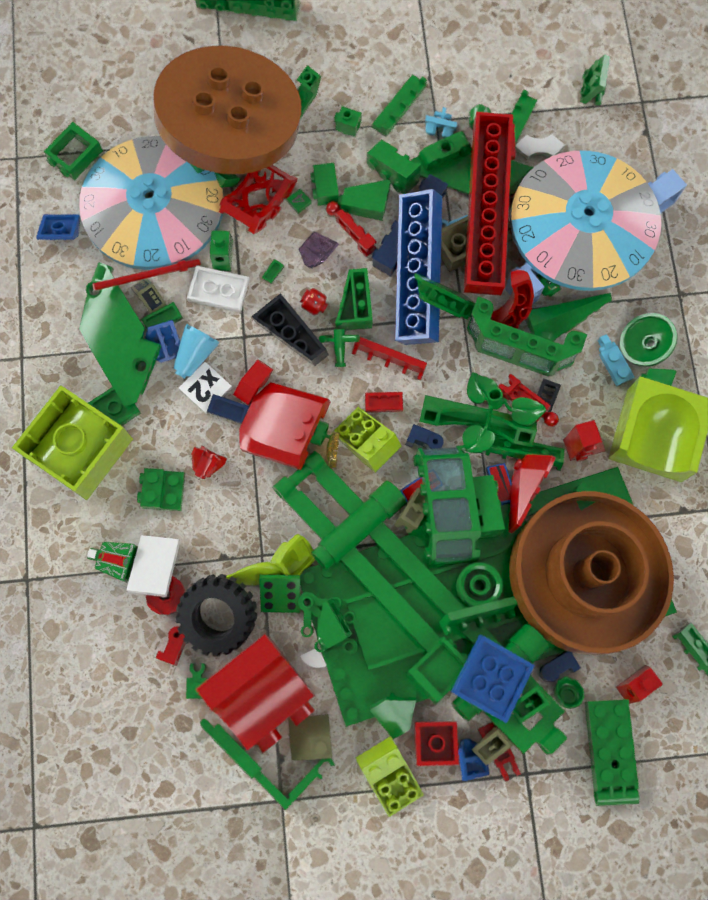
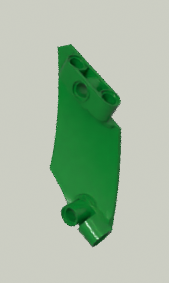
(455, 165)
(117, 338)

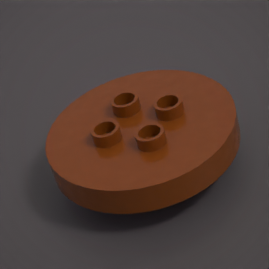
(226, 109)
(591, 575)

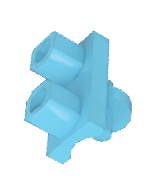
(434, 122)

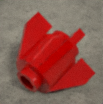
(206, 462)

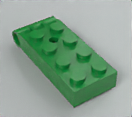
(609, 740)

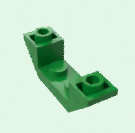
(309, 87)

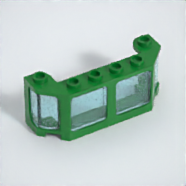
(520, 346)
(449, 505)

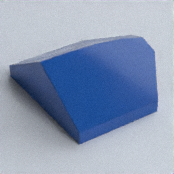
(168, 337)
(470, 763)

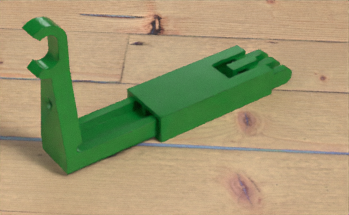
(253, 770)

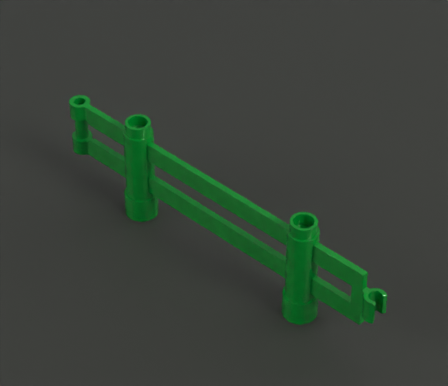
(367, 519)

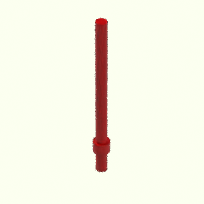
(181, 266)

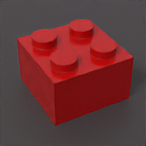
(436, 743)

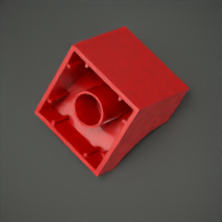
(258, 694)

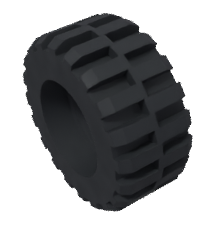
(203, 636)

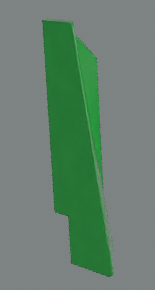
(444, 297)

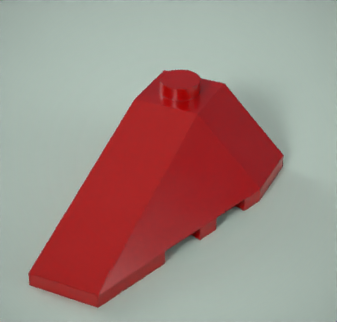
(524, 487)

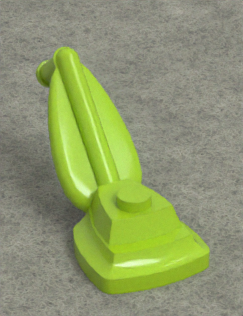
(289, 559)

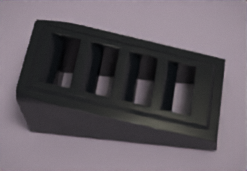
(553, 385)

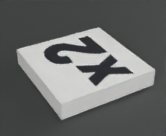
(203, 385)

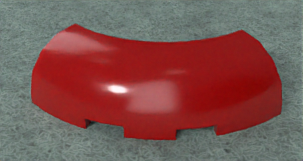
(519, 303)

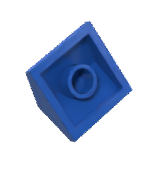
(59, 227)

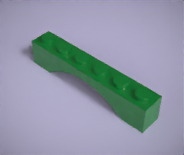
(447, 412)

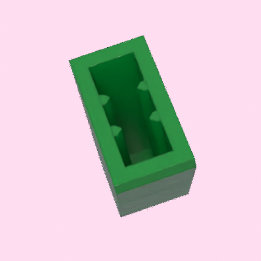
(366, 199)

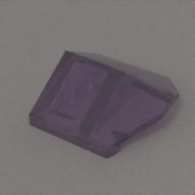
(316, 249)

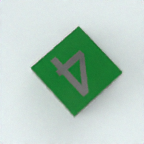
(299, 201)

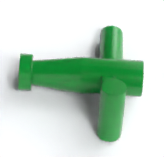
(339, 344)

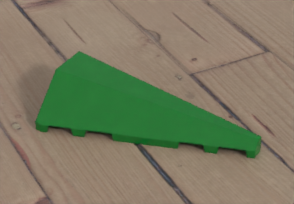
(561, 318)

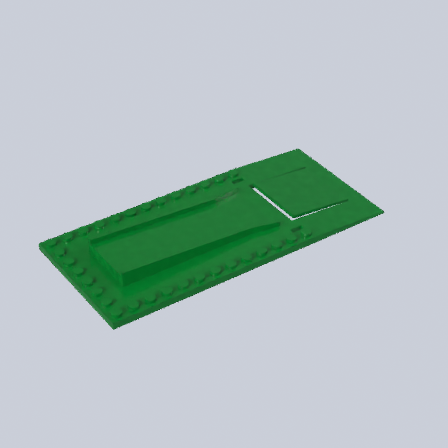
(383, 644)

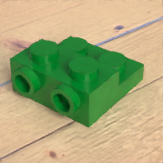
(161, 489)

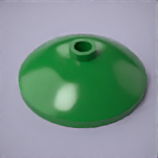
(643, 331)

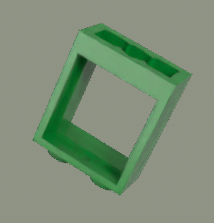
(83, 161)

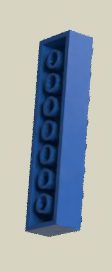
(421, 254)

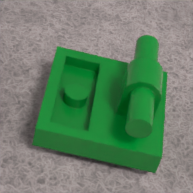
(595, 81)

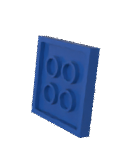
(492, 678)

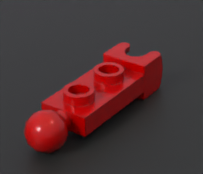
(365, 242)
(519, 390)

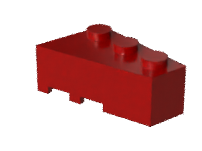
(583, 441)

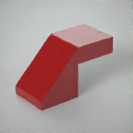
(253, 380)

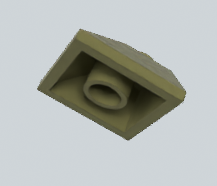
(311, 738)

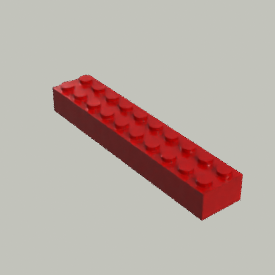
(488, 204)

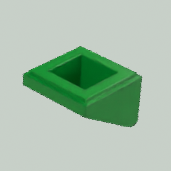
(227, 180)

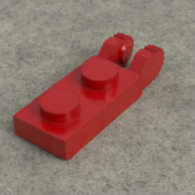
(504, 758)

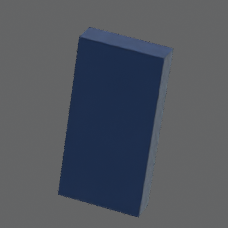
(227, 409)

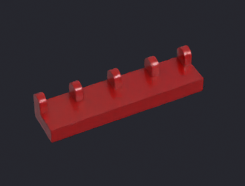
(390, 355)

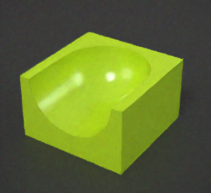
(661, 430)

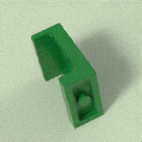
(438, 670)

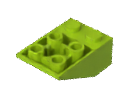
(368, 439)
(389, 776)

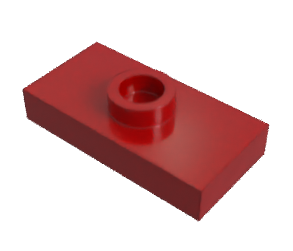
(384, 402)

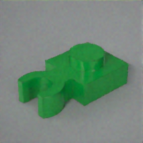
(194, 682)

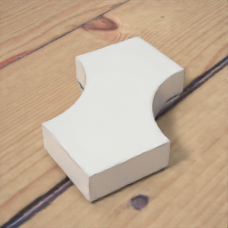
(531, 147)

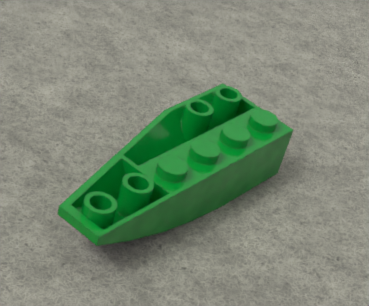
(278, 9)

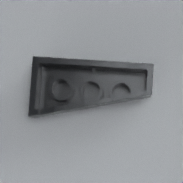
(288, 327)

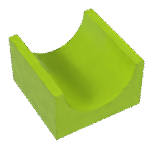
(73, 442)

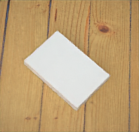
(218, 289)
(153, 566)

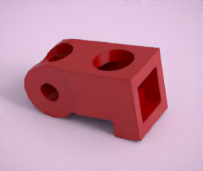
(173, 648)

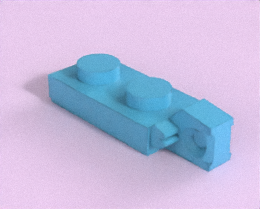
(614, 361)

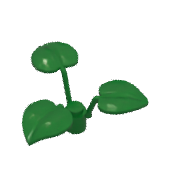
(481, 388)

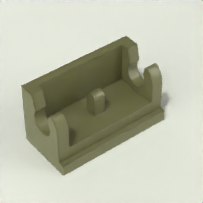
(412, 512)

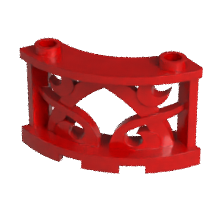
(249, 215)

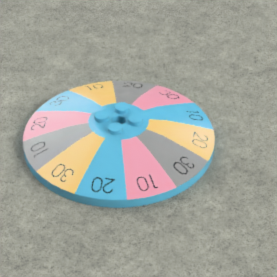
(154, 229)
(581, 248)

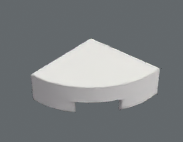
(313, 659)

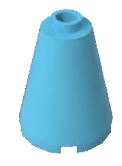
(193, 351)

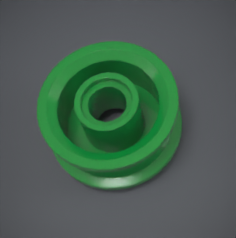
(479, 572)

